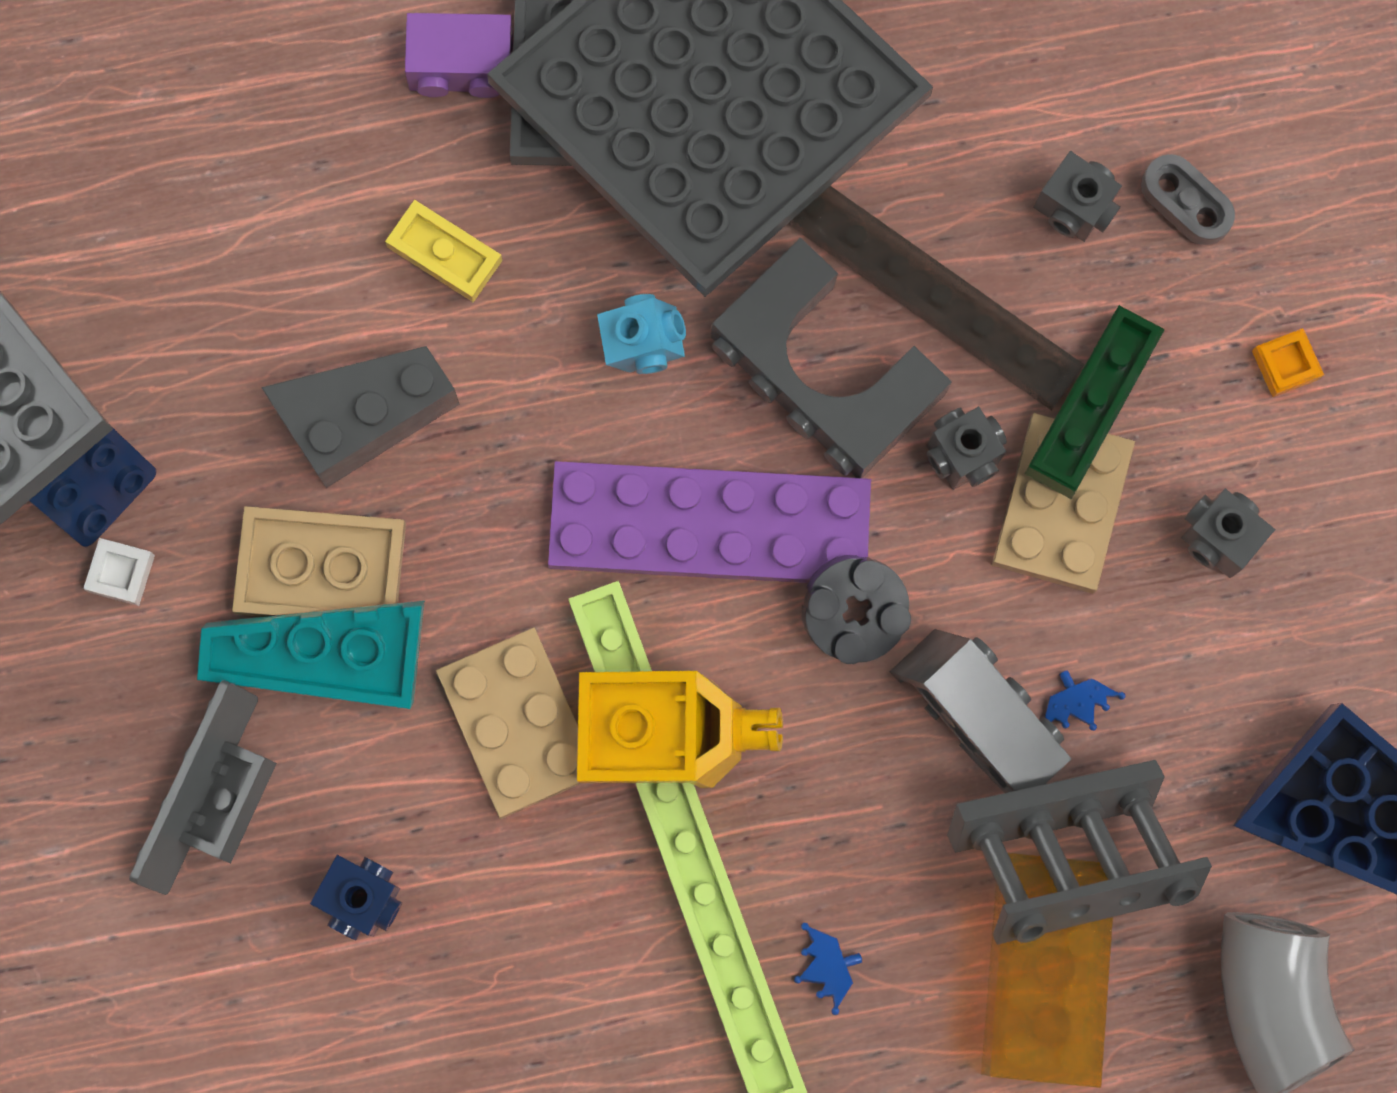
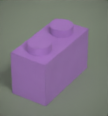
(455, 52)

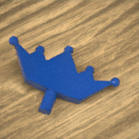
(1079, 701)
(828, 966)

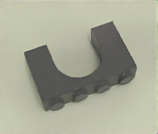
(852, 428)

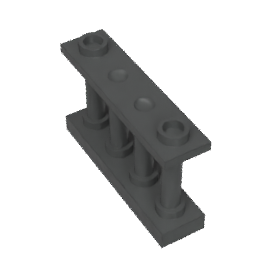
(1082, 804)

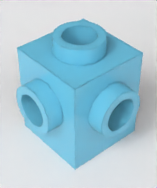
(642, 335)

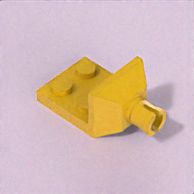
(665, 728)

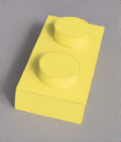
(443, 250)

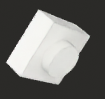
(119, 571)

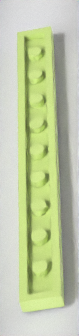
(698, 875)

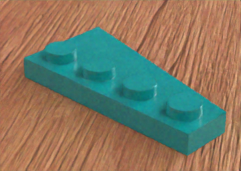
(333, 654)

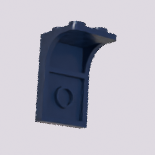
(96, 488)

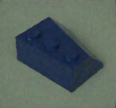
(1333, 799)

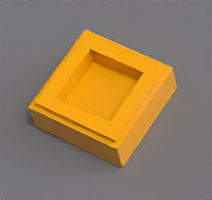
(1287, 362)

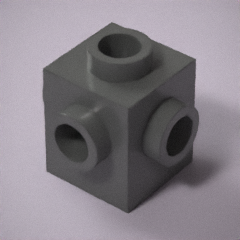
(1079, 197)
(955, 461)
(1226, 532)

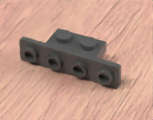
(210, 795)

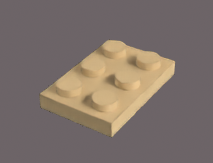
(1057, 535)
(316, 562)
(514, 721)

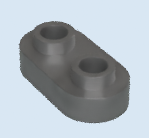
(1191, 197)

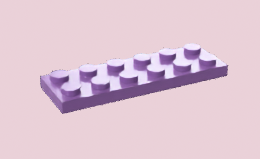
(704, 521)

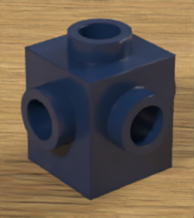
(338, 891)

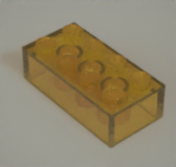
(1048, 993)

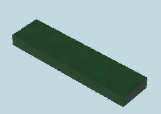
(1094, 402)

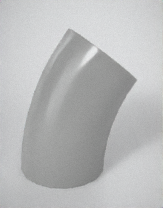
(1280, 1000)

